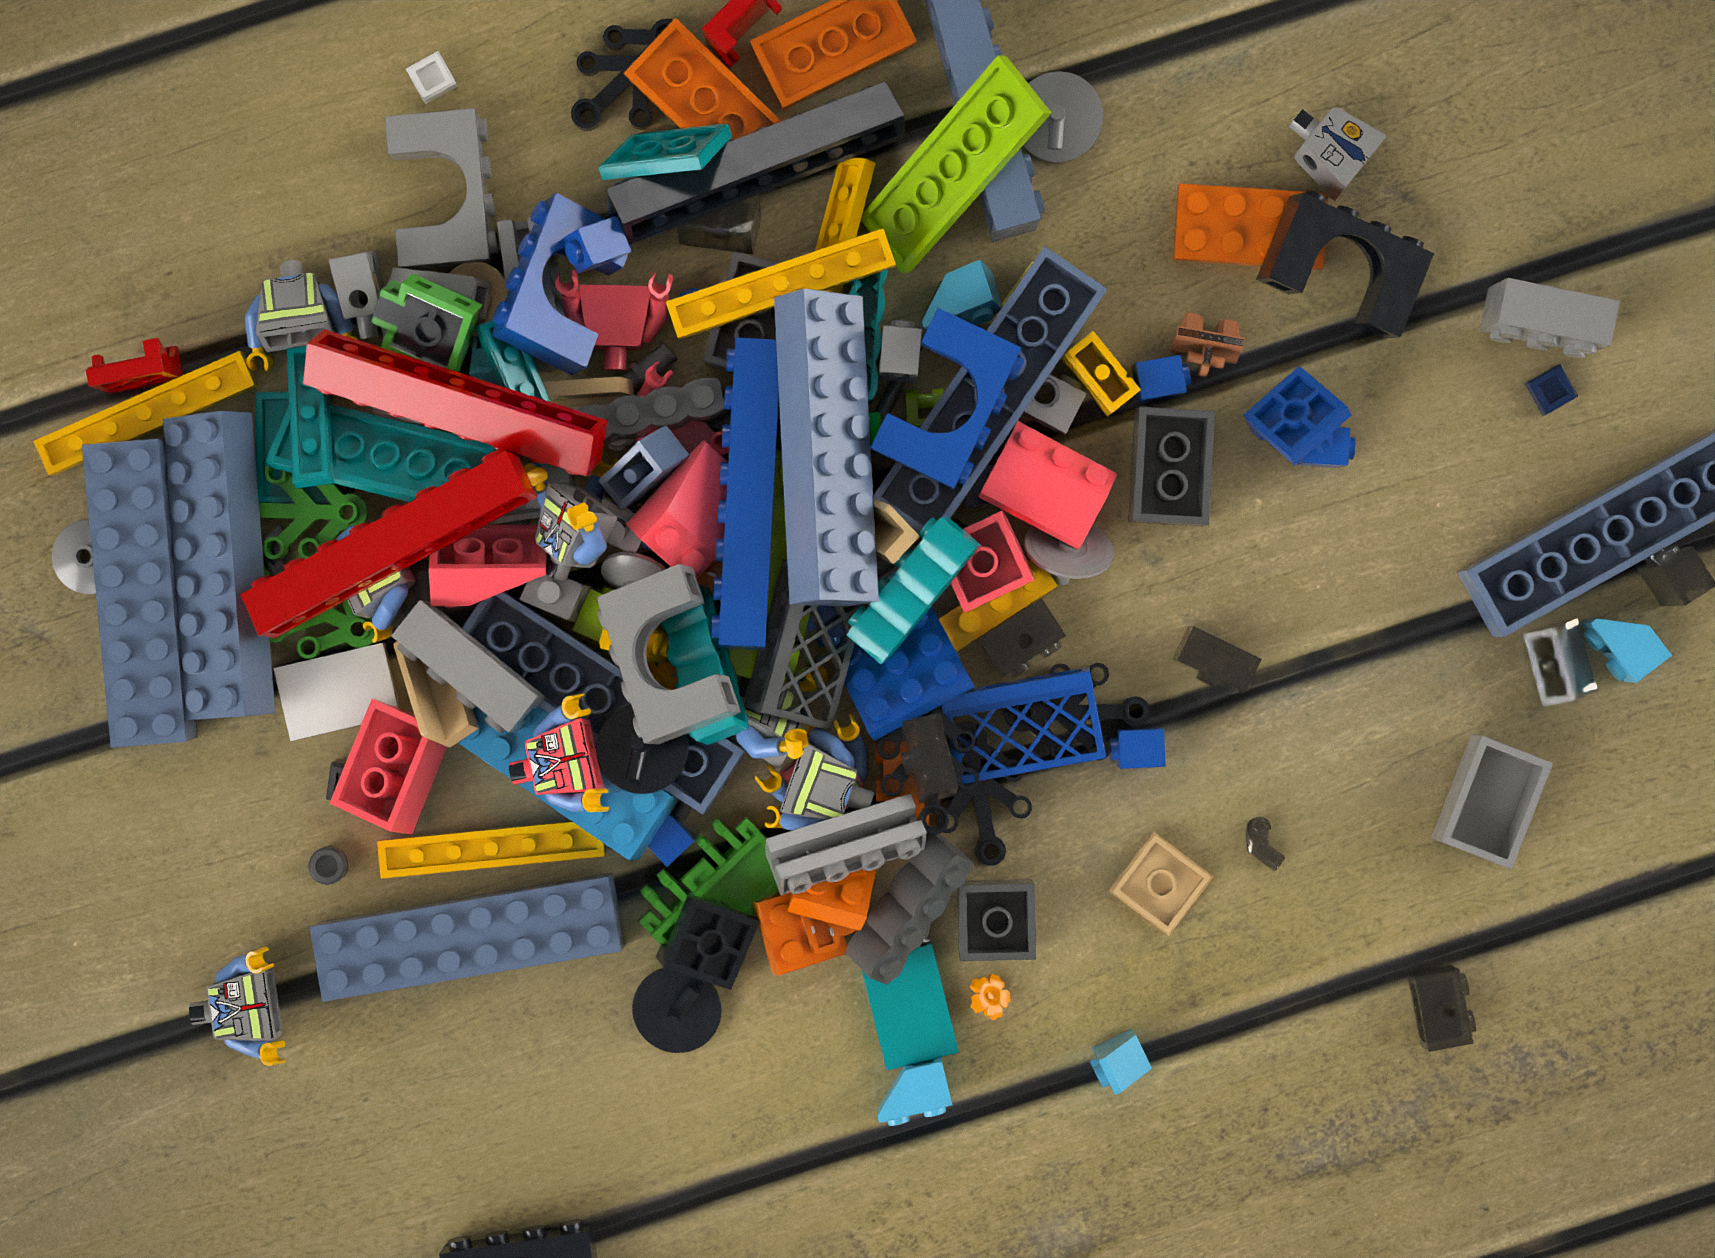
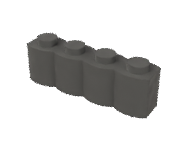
(670, 406)
(905, 912)

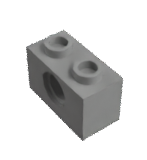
(900, 352)
(1062, 410)

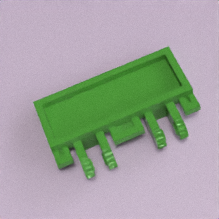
(738, 879)

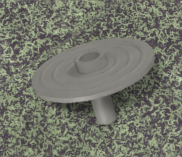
(1073, 121)
(1066, 561)

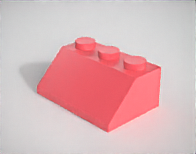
(1048, 485)
(388, 769)

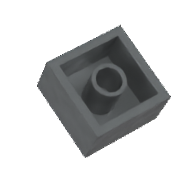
(996, 920)

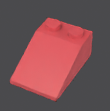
(683, 512)
(485, 564)

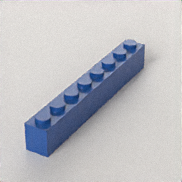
(749, 495)

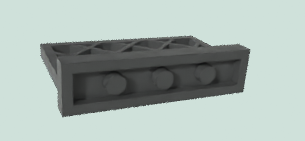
(772, 663)

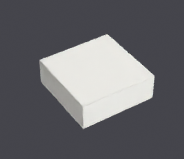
(431, 77)

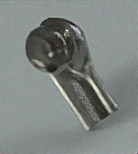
(1258, 843)

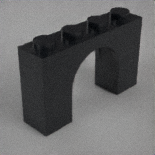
(1394, 262)
(568, 1241)

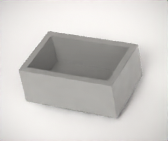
(1549, 317)
(1492, 800)

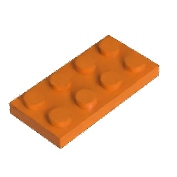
(830, 46)
(695, 85)
(1228, 224)

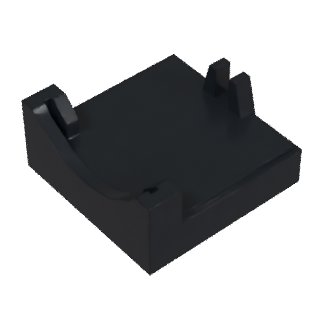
(709, 941)

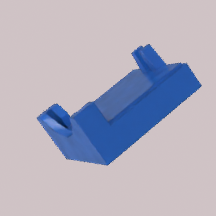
(1297, 416)

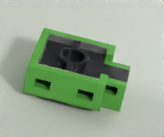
(426, 321)

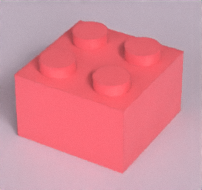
(995, 566)

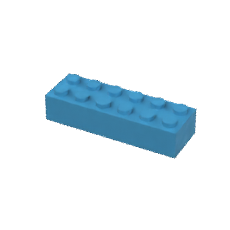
(631, 816)

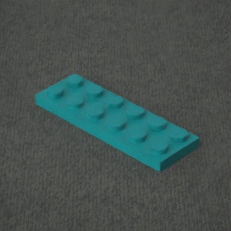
(385, 453)

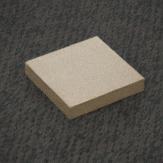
(1160, 883)

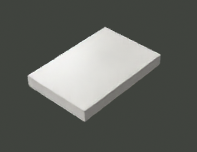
(334, 690)

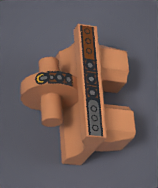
(1207, 347)

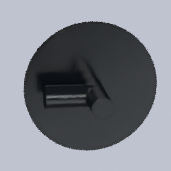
(637, 765)
(676, 1011)

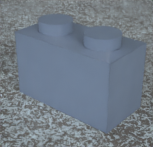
(643, 467)

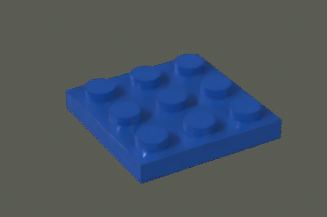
(911, 682)

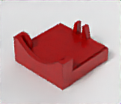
(732, 23)
(154, 368)

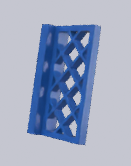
(1026, 692)

